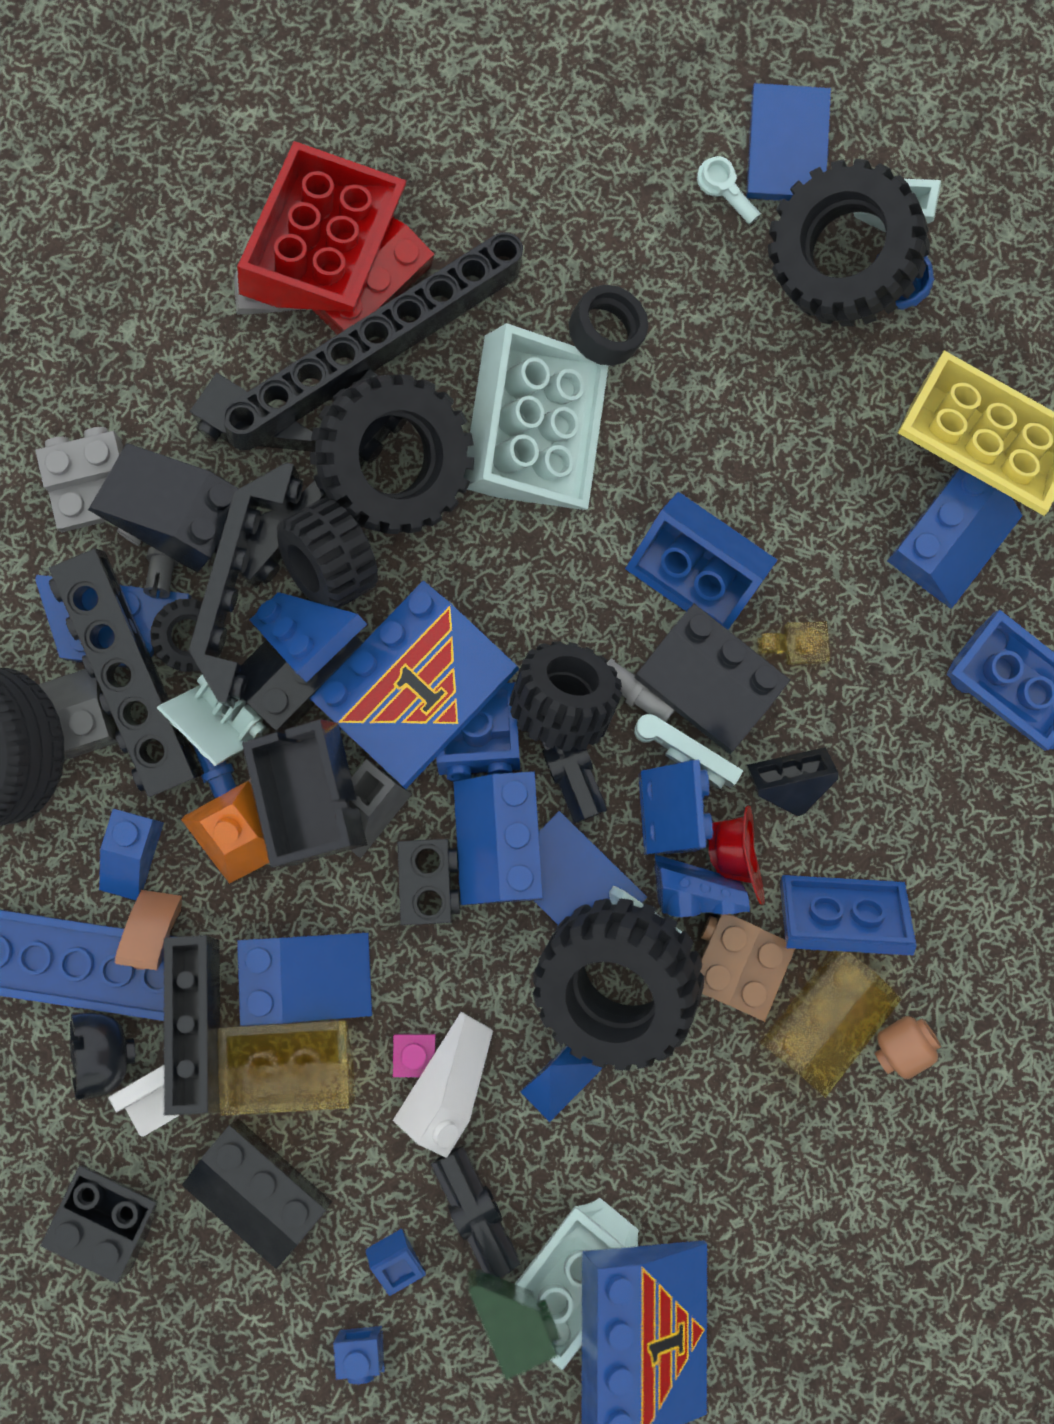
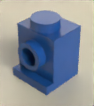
(359, 1354)

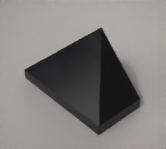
(794, 780)

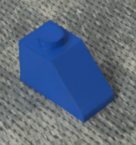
(127, 853)

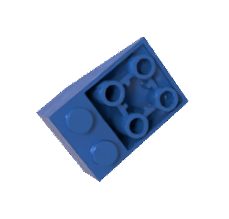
(674, 808)

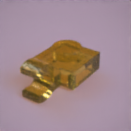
(801, 642)

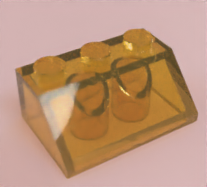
(831, 1020)
(285, 1068)

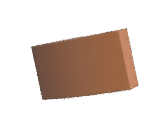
(146, 928)

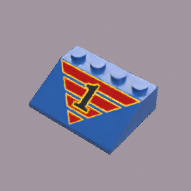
(414, 684)
(644, 1334)

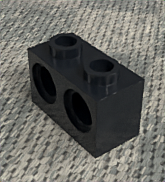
(415, 883)

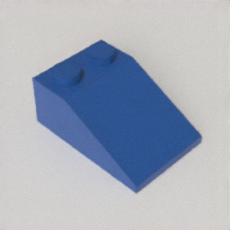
(304, 978)

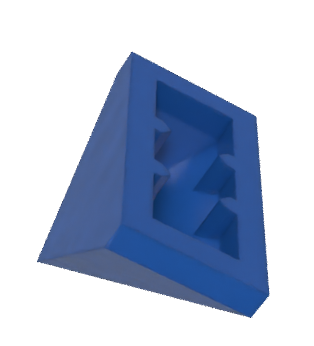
(559, 1082)

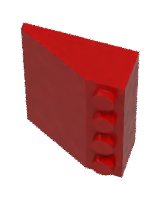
(318, 232)

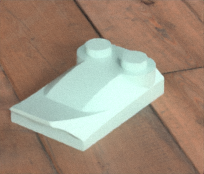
(557, 1267)

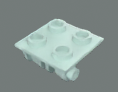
(211, 725)

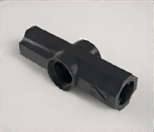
(575, 778)
(475, 1213)

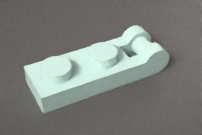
(683, 749)

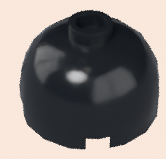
(98, 1054)

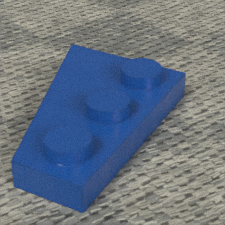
(305, 631)

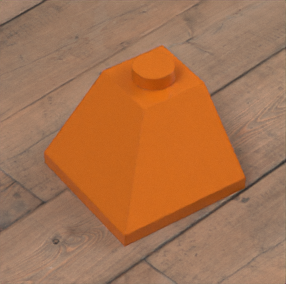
(230, 832)

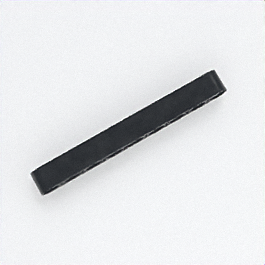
(365, 355)

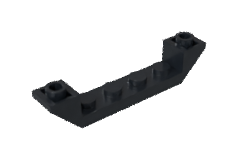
(271, 491)

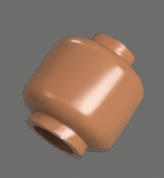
(907, 1047)

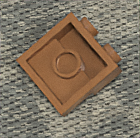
(742, 964)

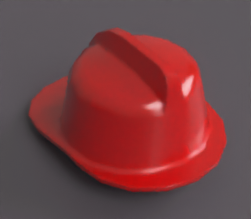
(734, 851)

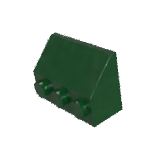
(514, 1323)

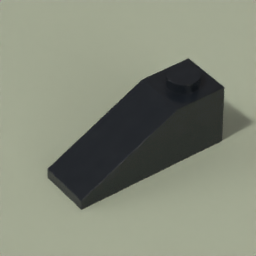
(209, 416)

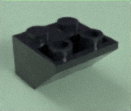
(100, 1224)

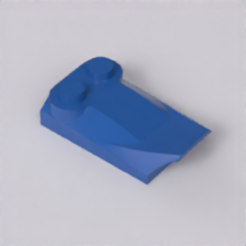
(1010, 676)

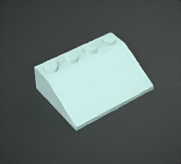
(535, 420)

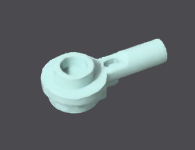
(718, 178)

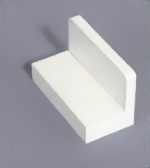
(144, 1102)

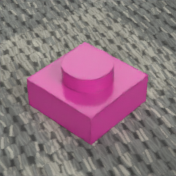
(412, 1053)

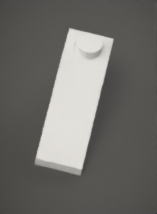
(447, 1089)

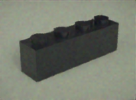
(191, 1025)

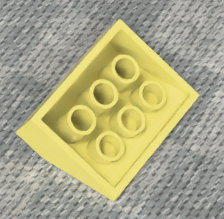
(985, 431)

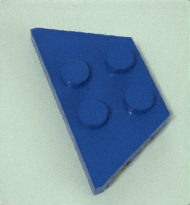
(141, 605)

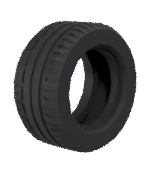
(29, 747)

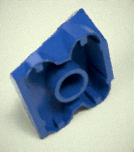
(691, 890)

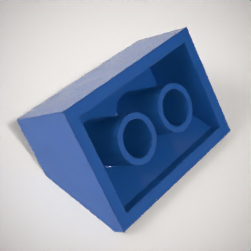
(956, 536)
(700, 561)
(498, 839)

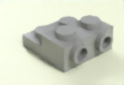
(75, 474)

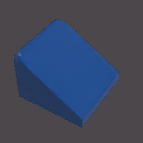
(394, 1262)

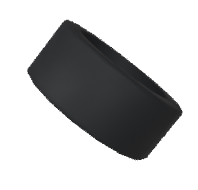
(621, 304)

